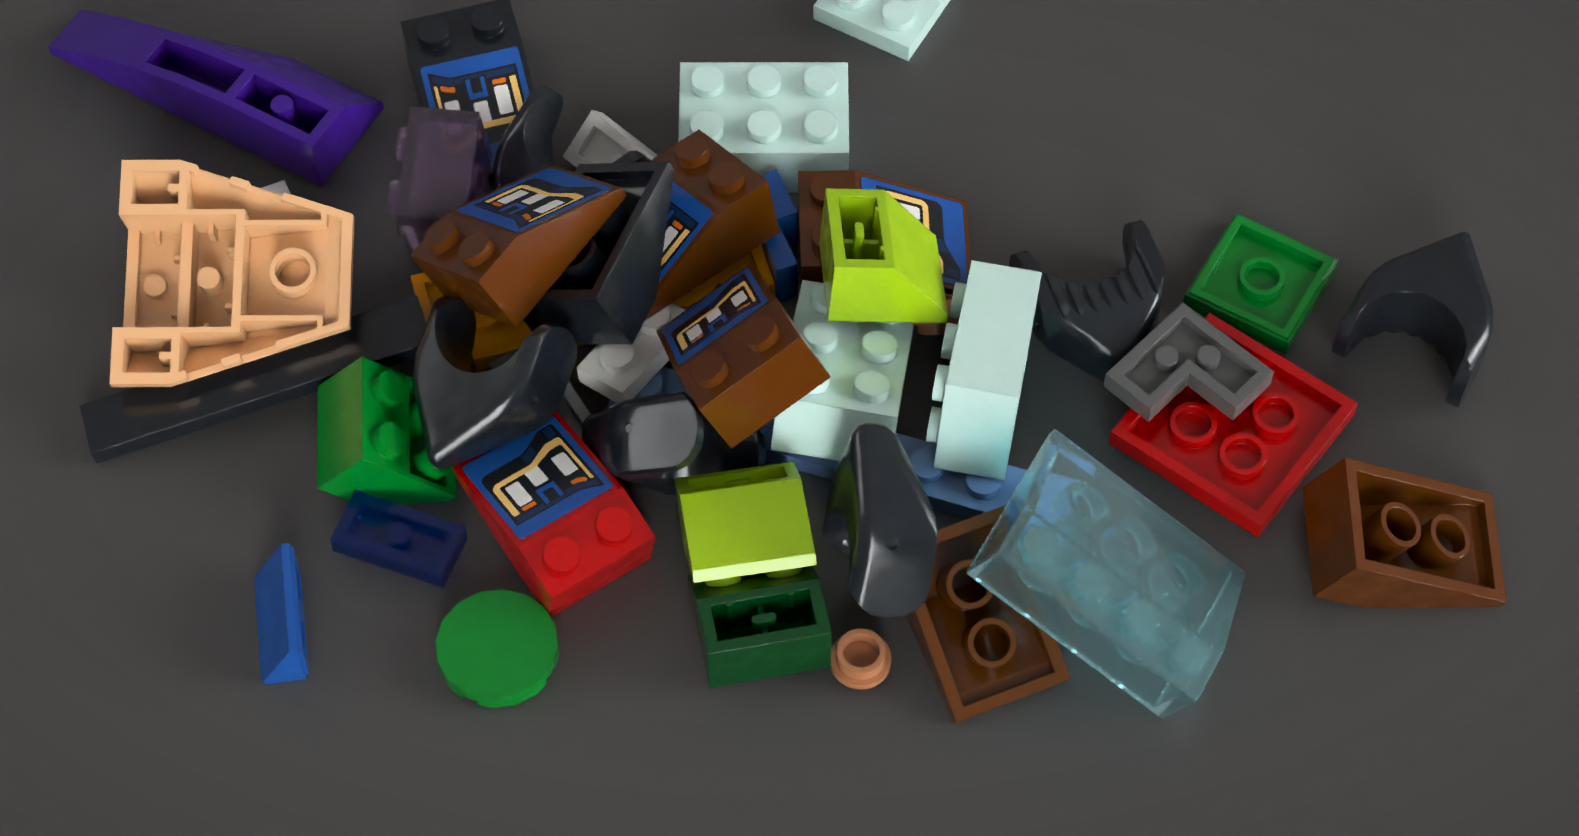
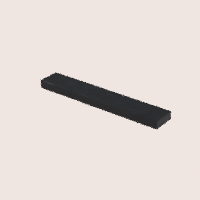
(157, 414)

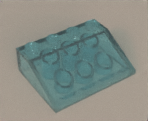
(1111, 577)

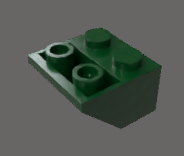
(762, 627)

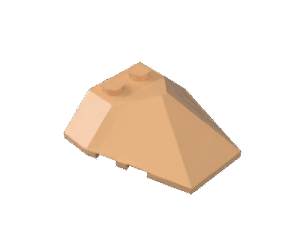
(223, 273)

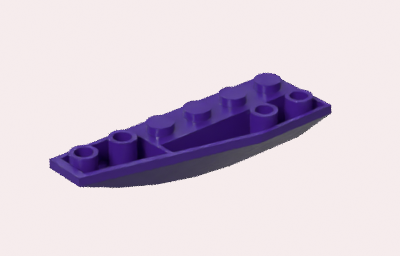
(228, 89)

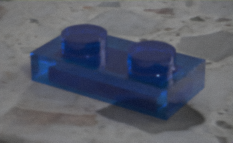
(399, 538)

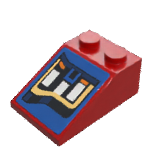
(557, 514)

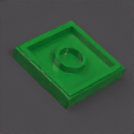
(1261, 282)

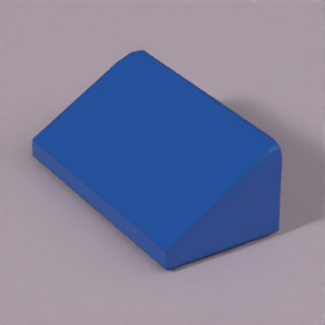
(281, 618)

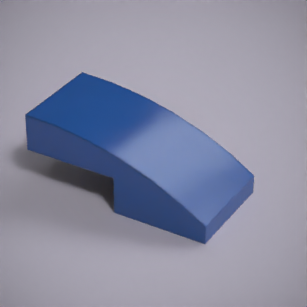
(777, 249)

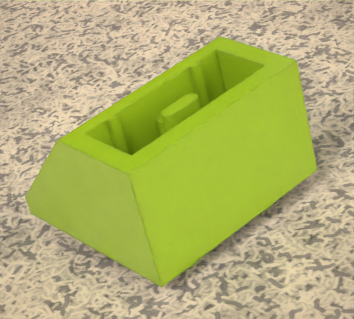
(878, 260)
(744, 524)

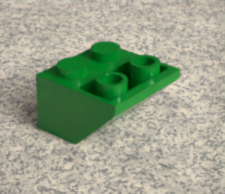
(375, 438)

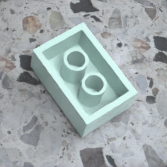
(770, 113)
(985, 369)
(865, 382)

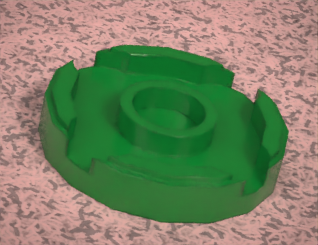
(497, 648)

